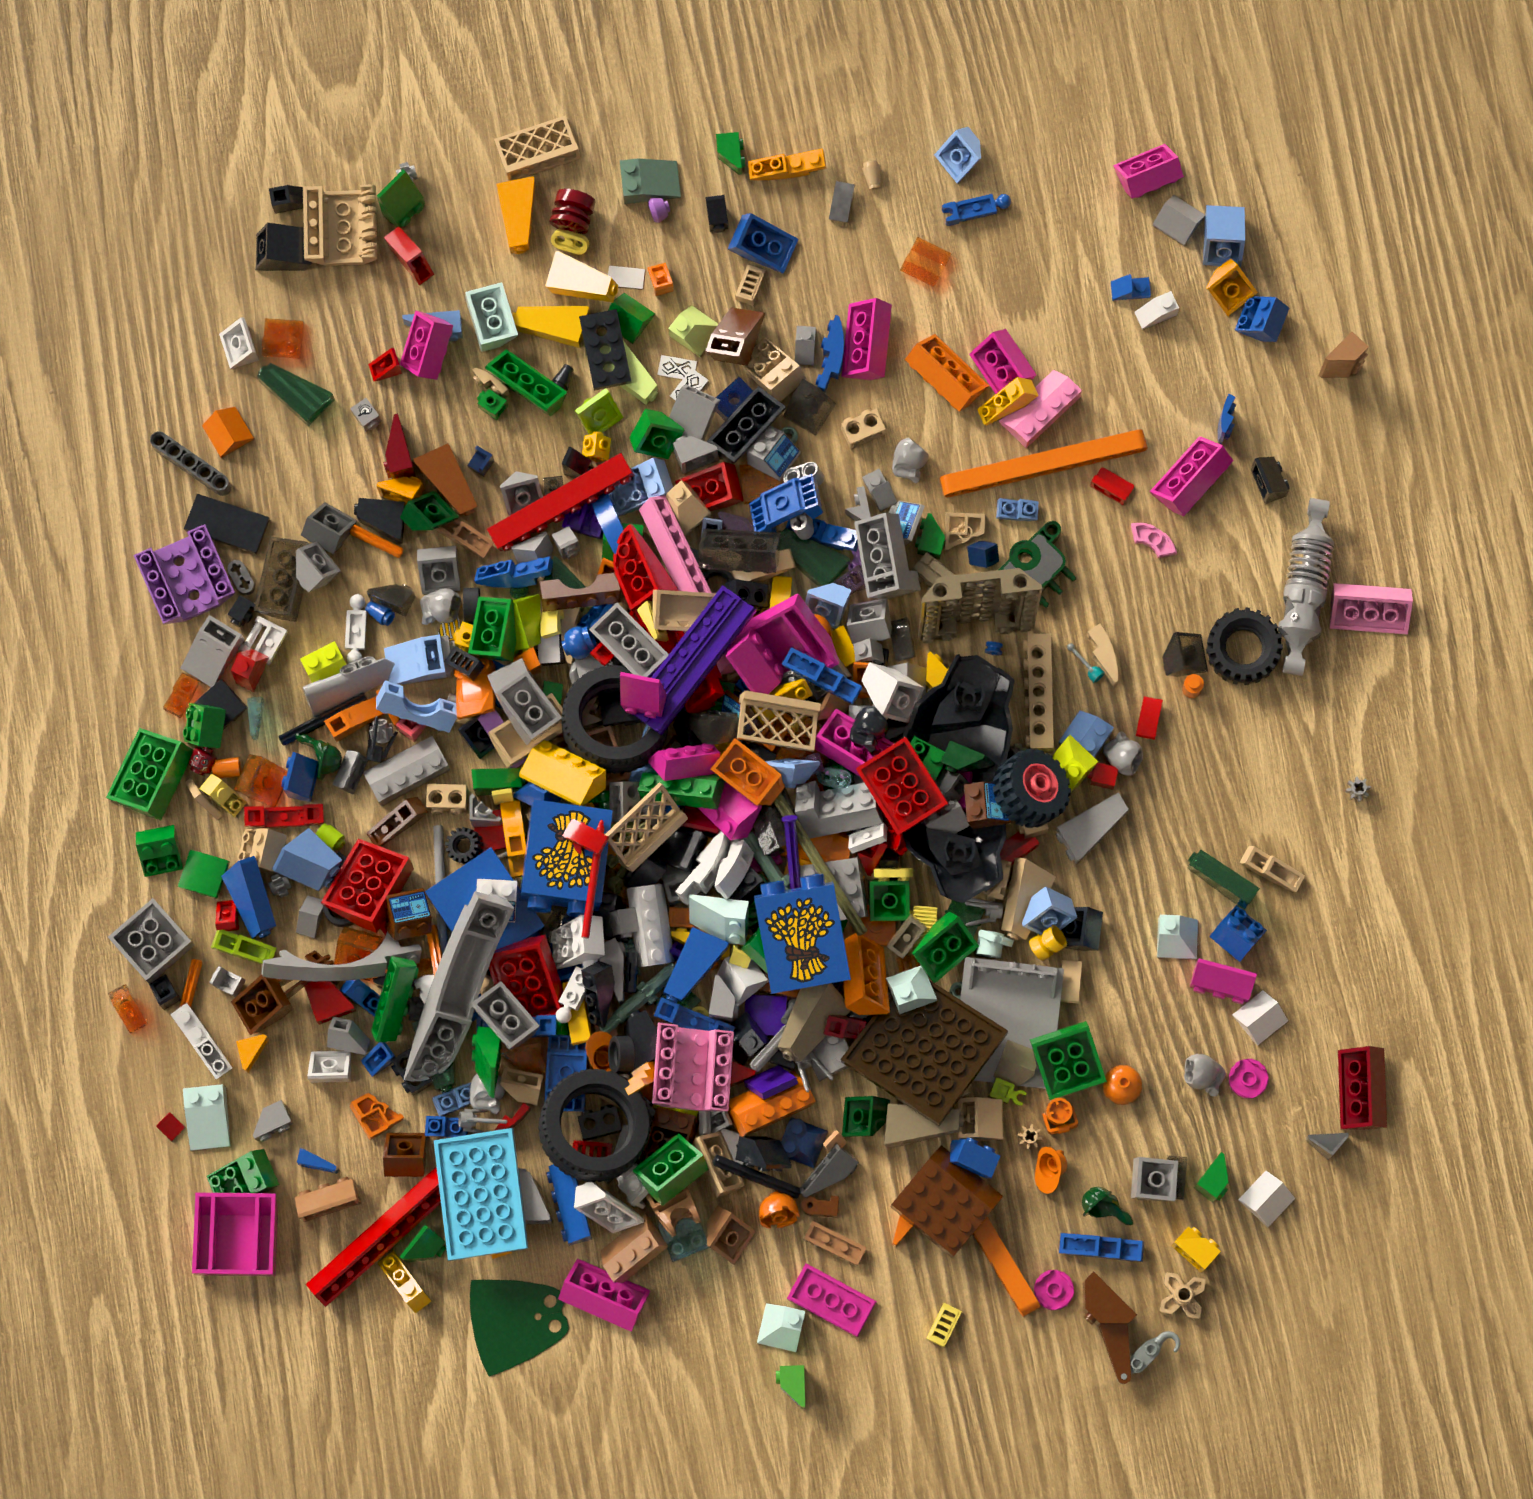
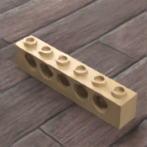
(1039, 643)

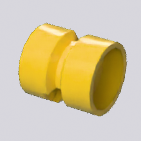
(1047, 943)

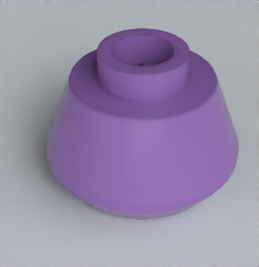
(659, 209)

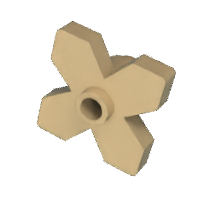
(1191, 1289)

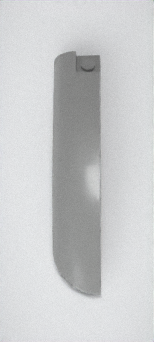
(456, 985)

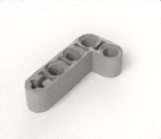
(803, 523)

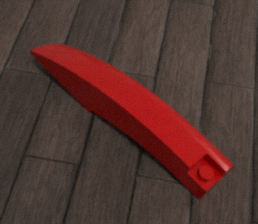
(640, 574)

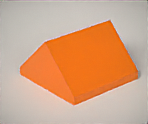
(227, 430)

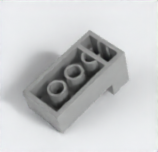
(884, 557)
(835, 809)

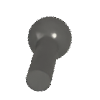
(790, 1004)

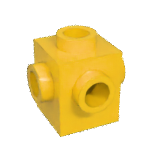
(596, 447)
(461, 636)

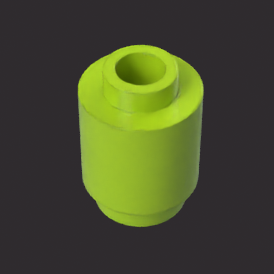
(331, 837)

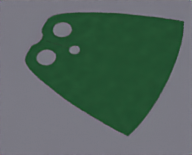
(506, 1322)

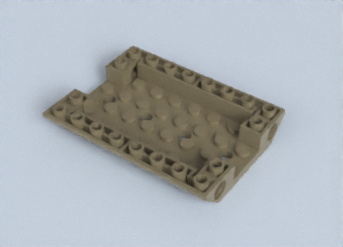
(979, 597)

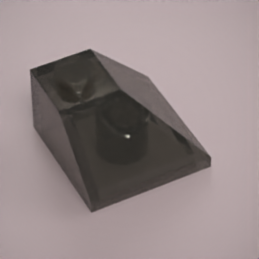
(809, 407)
(394, 597)
(1184, 655)

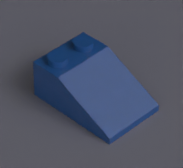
(762, 243)

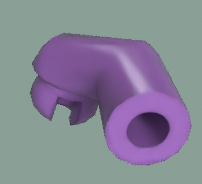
(856, 560)

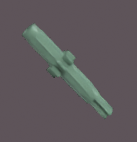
(766, 862)
(644, 994)

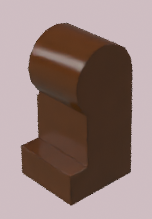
(822, 1208)

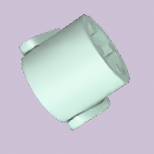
(991, 944)

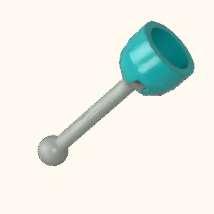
(1095, 673)

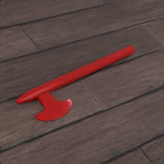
(592, 885)

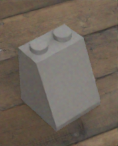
(533, 1204)

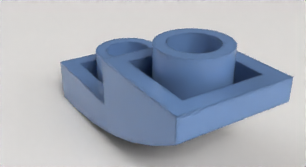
(1017, 510)
(452, 1100)

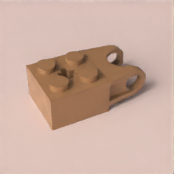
(674, 1210)

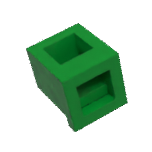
(496, 408)

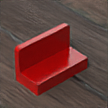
(1112, 485)
(1017, 847)

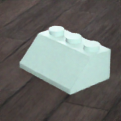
(491, 316)

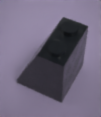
(280, 248)
(644, 1037)

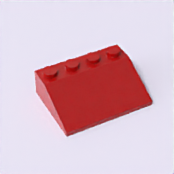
(902, 786)
(365, 882)
(529, 975)

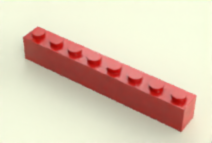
(561, 502)

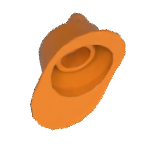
(597, 1050)
(1049, 1168)

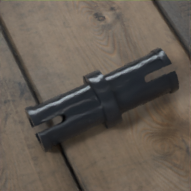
(631, 972)

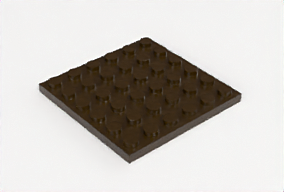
(926, 1053)

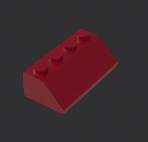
(1362, 1088)

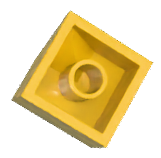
(1195, 1249)

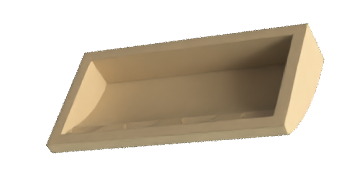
(678, 608)
(512, 747)

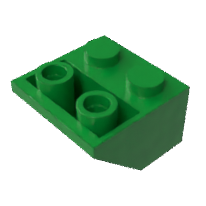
(204, 725)
(930, 756)
(159, 850)

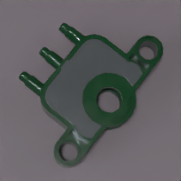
(1046, 560)

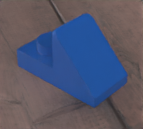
(1130, 288)

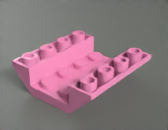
(692, 1068)

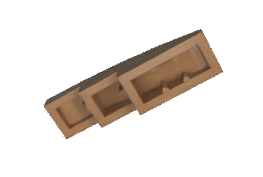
(466, 537)

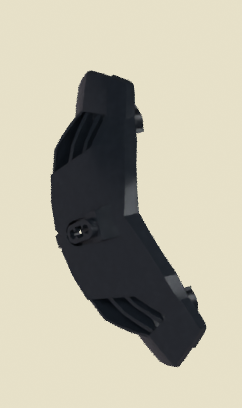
(975, 713)

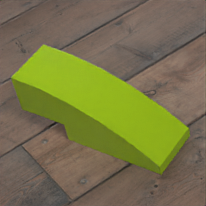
(242, 947)

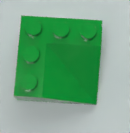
(1068, 1060)

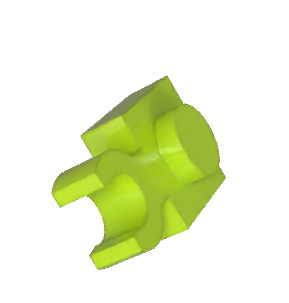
(1004, 1091)

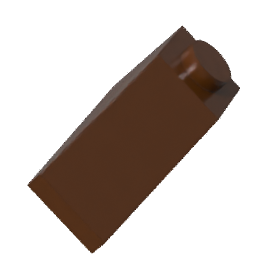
(397, 821)

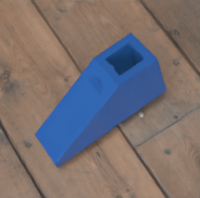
(361, 995)

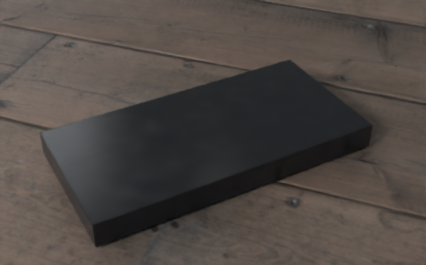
(228, 523)

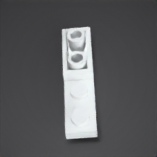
(733, 868)
(706, 872)
(201, 1041)

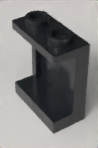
(683, 849)

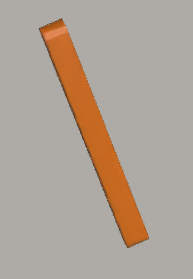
(1043, 463)

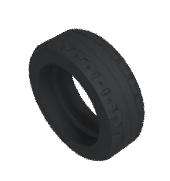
(612, 759)
(580, 1165)

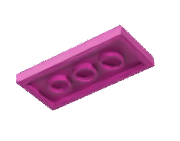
(831, 1300)

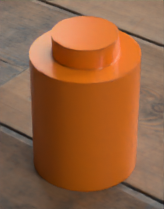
(1192, 686)
(227, 767)

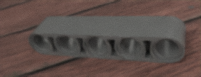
(184, 456)

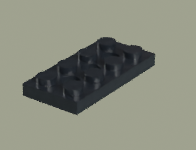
(613, 339)

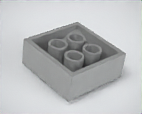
(850, 878)
(151, 941)

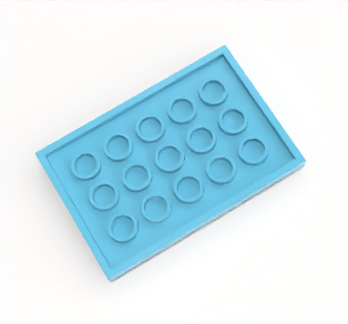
(480, 1194)

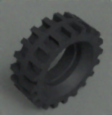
(1252, 622)

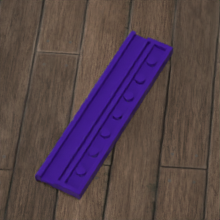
(699, 653)

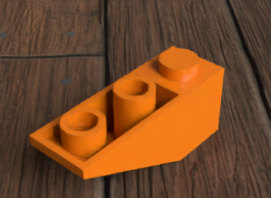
(352, 719)

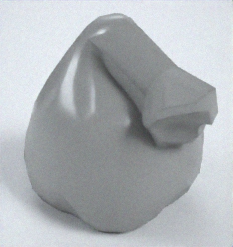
(908, 460)
(440, 606)
(1123, 754)
(1204, 1073)
(480, 1098)

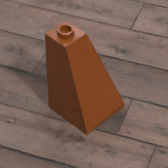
(446, 476)

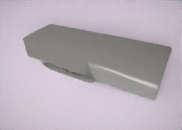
(352, 680)

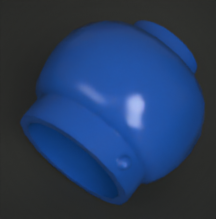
(579, 642)

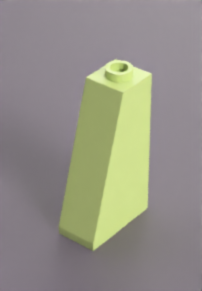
(642, 384)

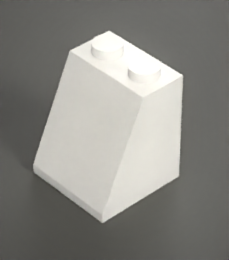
(891, 691)

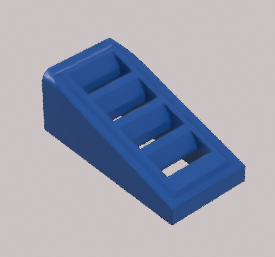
(312, 1161)

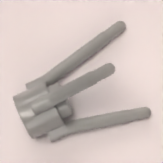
(992, 909)
(806, 1063)
(468, 1119)

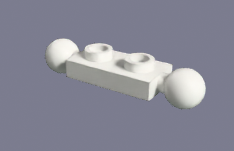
(355, 628)
(573, 994)

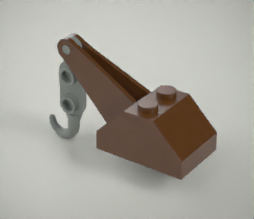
(1112, 1317)

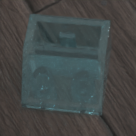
(688, 1241)

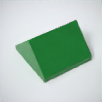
(632, 316)

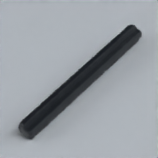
(318, 721)
(756, 1176)

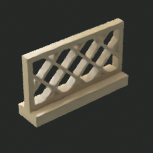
(558, 156)
(776, 704)
(652, 837)

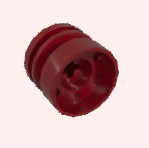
(572, 211)

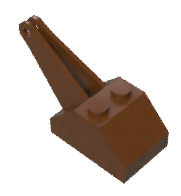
(266, 1001)

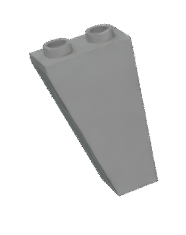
(1090, 827)

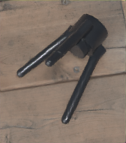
(375, 752)

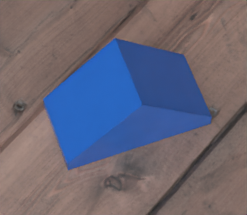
(378, 1058)

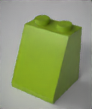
(527, 622)

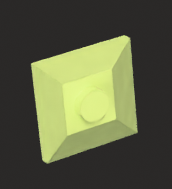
(692, 330)

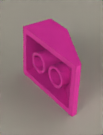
(642, 695)

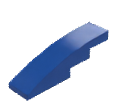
(822, 676)
(1101, 1247)

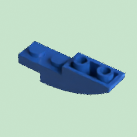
(834, 350)
(832, 535)
(507, 574)

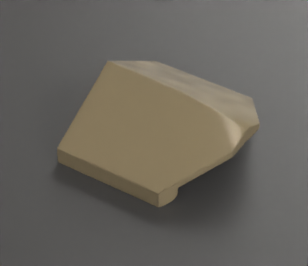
(1016, 1064)

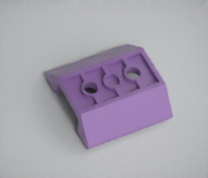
(172, 584)

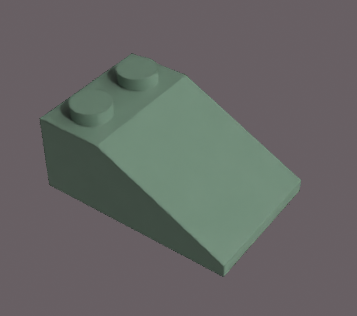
(649, 179)

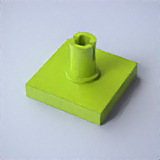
(599, 412)

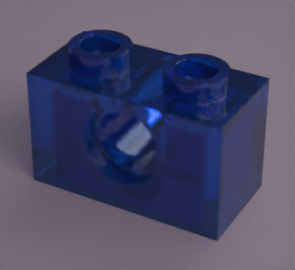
(737, 389)

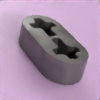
(237, 579)

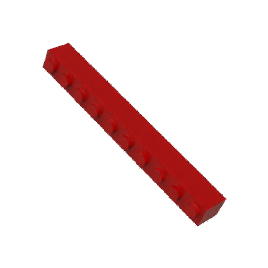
(376, 1240)

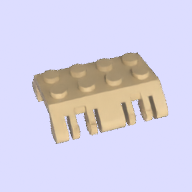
(339, 226)

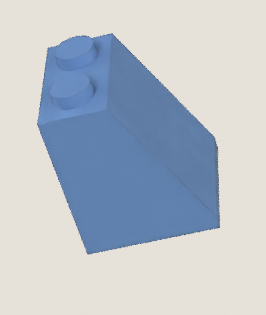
(1223, 235)
(308, 861)

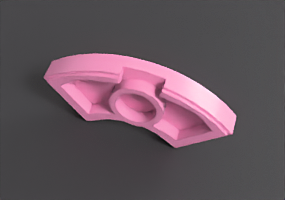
(1154, 538)

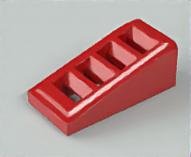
(609, 1147)

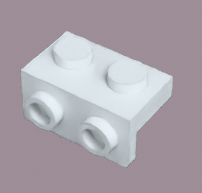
(632, 1187)

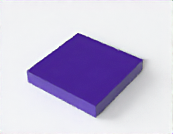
(771, 1082)

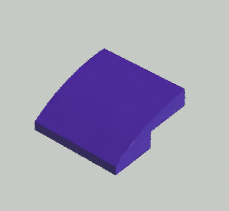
(584, 522)
(767, 1012)

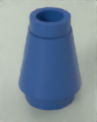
(380, 613)

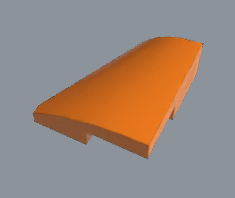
(373, 1115)

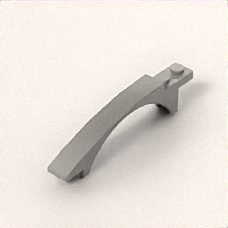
(374, 965)

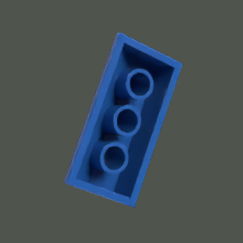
(575, 1223)

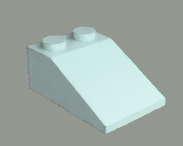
(720, 917)
(207, 1117)

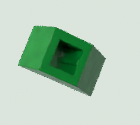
(729, 151)
(932, 538)

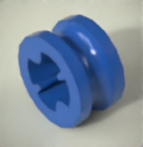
(994, 648)

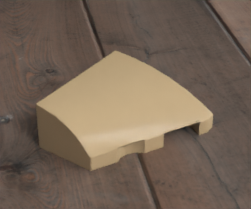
(962, 527)

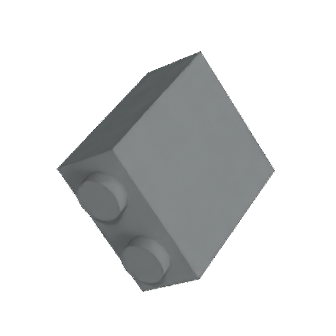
(694, 411)

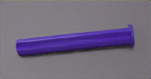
(792, 850)

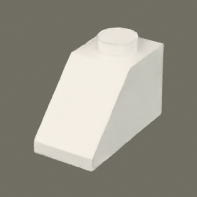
(1157, 310)

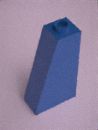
(250, 897)
(693, 964)

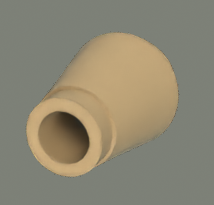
(872, 174)

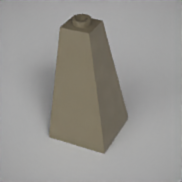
(809, 1019)
(908, 1126)

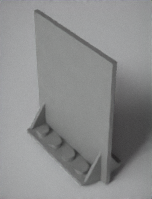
(1017, 998)

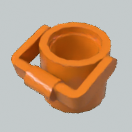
(1058, 1114)

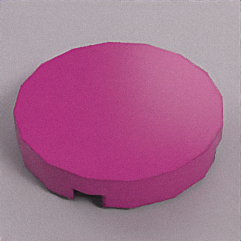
(1248, 1078)
(1053, 1289)

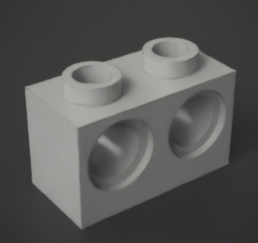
(623, 798)

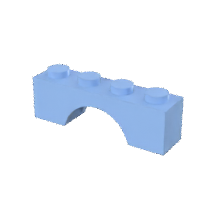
(437, 715)

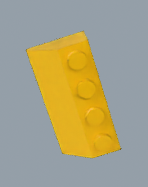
(563, 773)

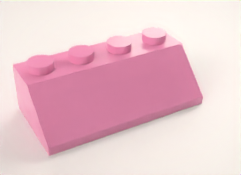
(1055, 397)
(1370, 608)

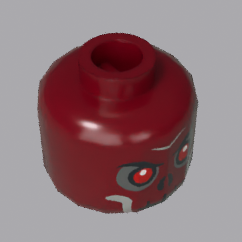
(202, 760)

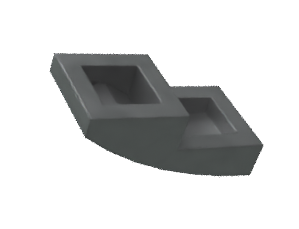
(841, 201)

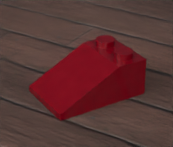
(397, 453)

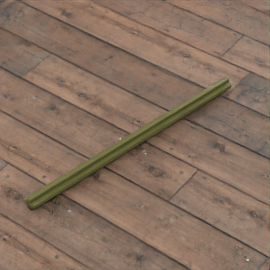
(821, 867)

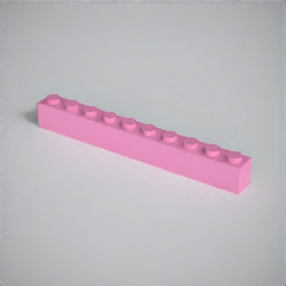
(676, 554)

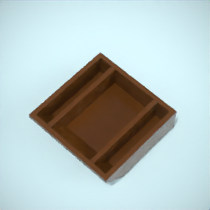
(946, 1202)

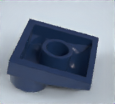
(803, 1142)

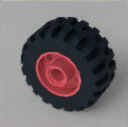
(1031, 788)

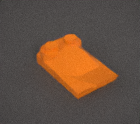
(475, 696)
(749, 774)
(830, 847)

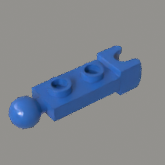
(974, 208)

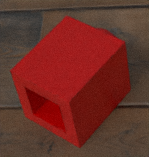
(1103, 776)

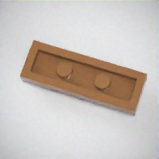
(835, 1243)

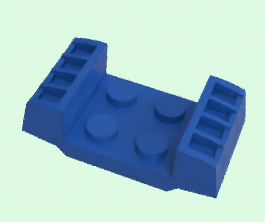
(785, 503)
(562, 1061)

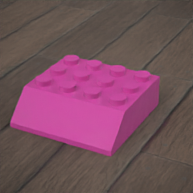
(793, 626)
(235, 1234)

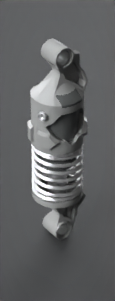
(1305, 589)

